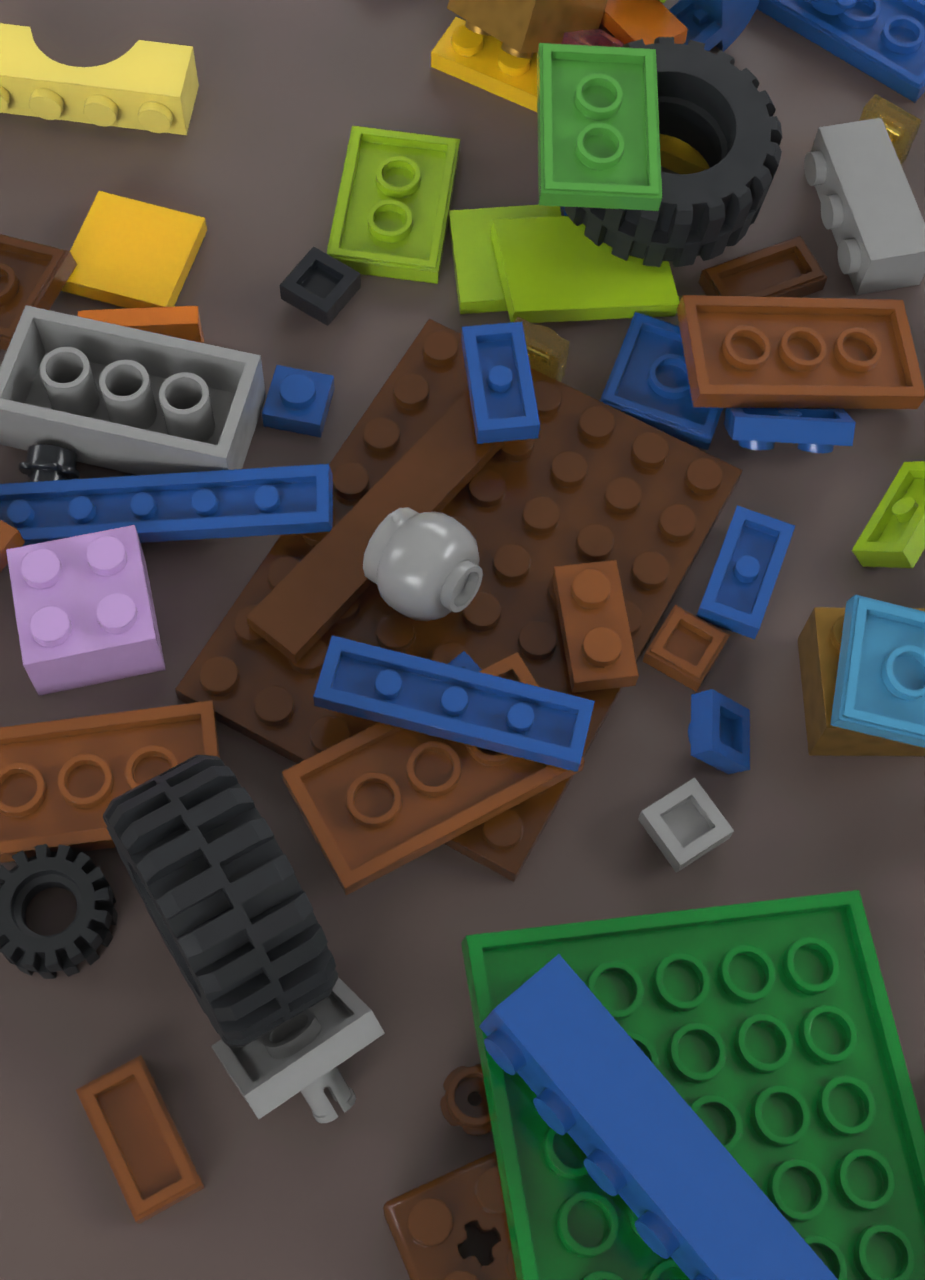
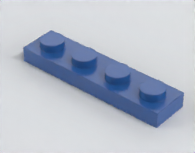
(454, 703)

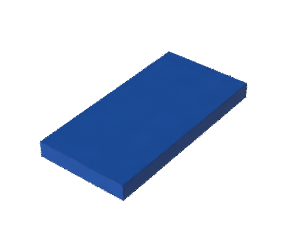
(873, 36)

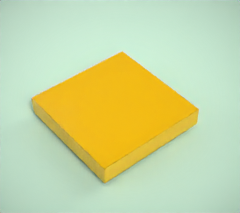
(134, 252)

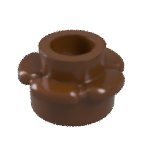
(455, 1103)

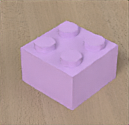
(84, 610)

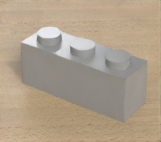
(867, 205)

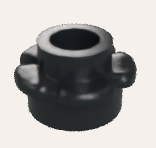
(49, 464)

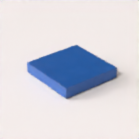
(654, 383)

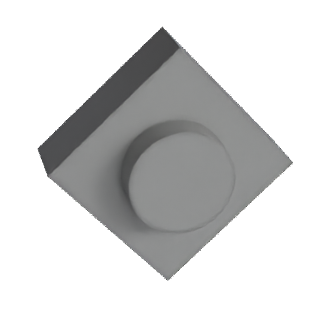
(685, 824)

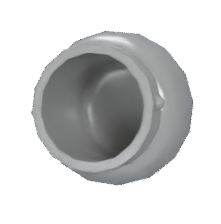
(423, 564)

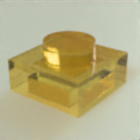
(899, 124)
(545, 349)

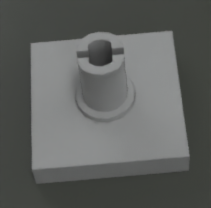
(303, 1056)

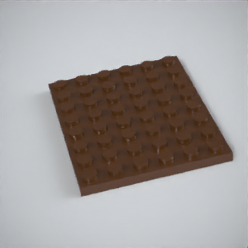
(574, 495)

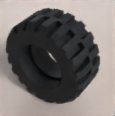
(735, 131)
(222, 898)

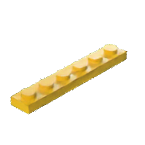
(484, 64)

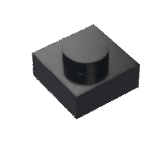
(320, 286)

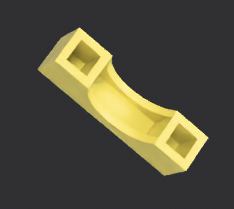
(142, 90)

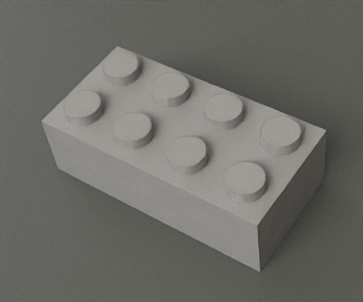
(127, 396)

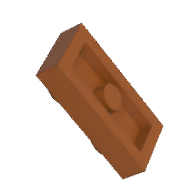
(594, 626)

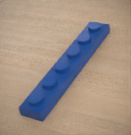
(175, 504)

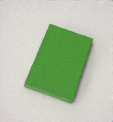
(598, 127)

